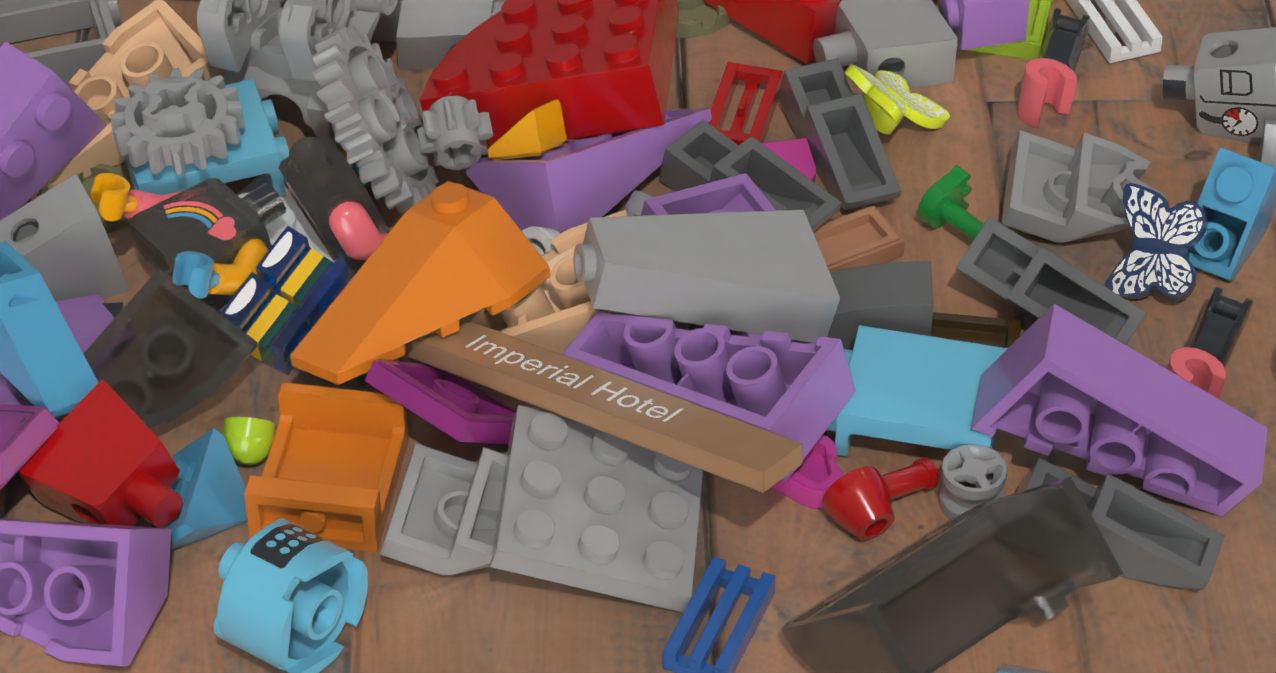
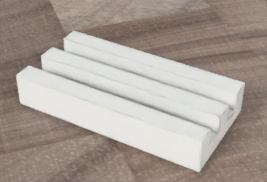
(1124, 18)

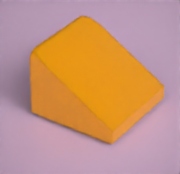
(533, 134)

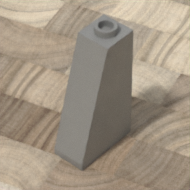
(711, 269)

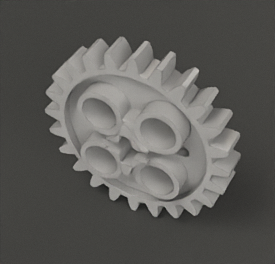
(374, 118)

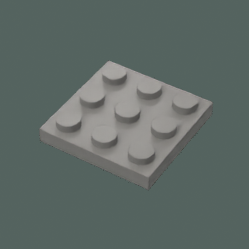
(597, 512)

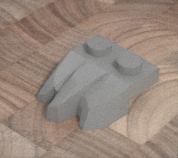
(1069, 190)
(446, 511)

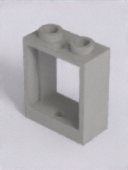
(40, 18)

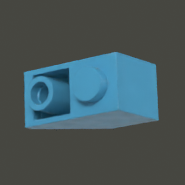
(1238, 209)

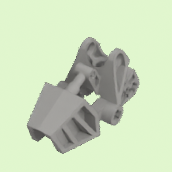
(278, 43)

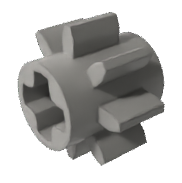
(455, 132)

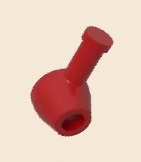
(863, 496)

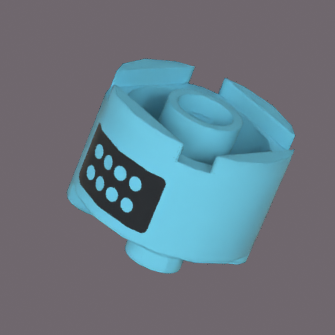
(289, 597)

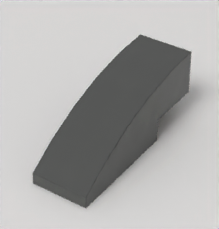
(839, 134)
(710, 156)
(1036, 279)
(883, 297)
(1143, 533)

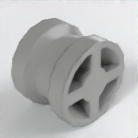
(971, 477)

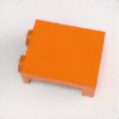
(331, 465)

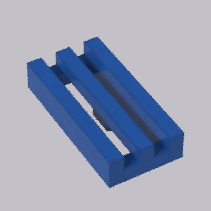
(735, 583)

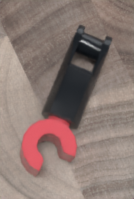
(1052, 74)
(1212, 343)

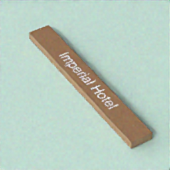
(612, 404)

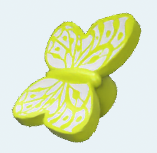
(890, 100)

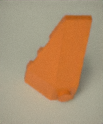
(429, 272)

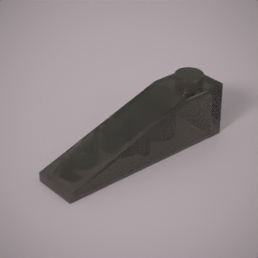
(166, 352)

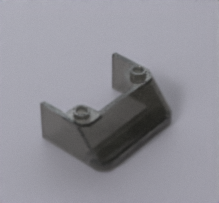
(958, 585)

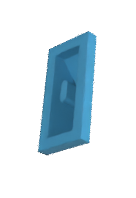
(209, 490)

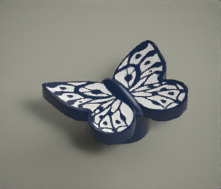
(1159, 246)

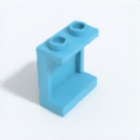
(253, 156)
(913, 389)

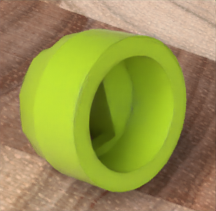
(248, 438)

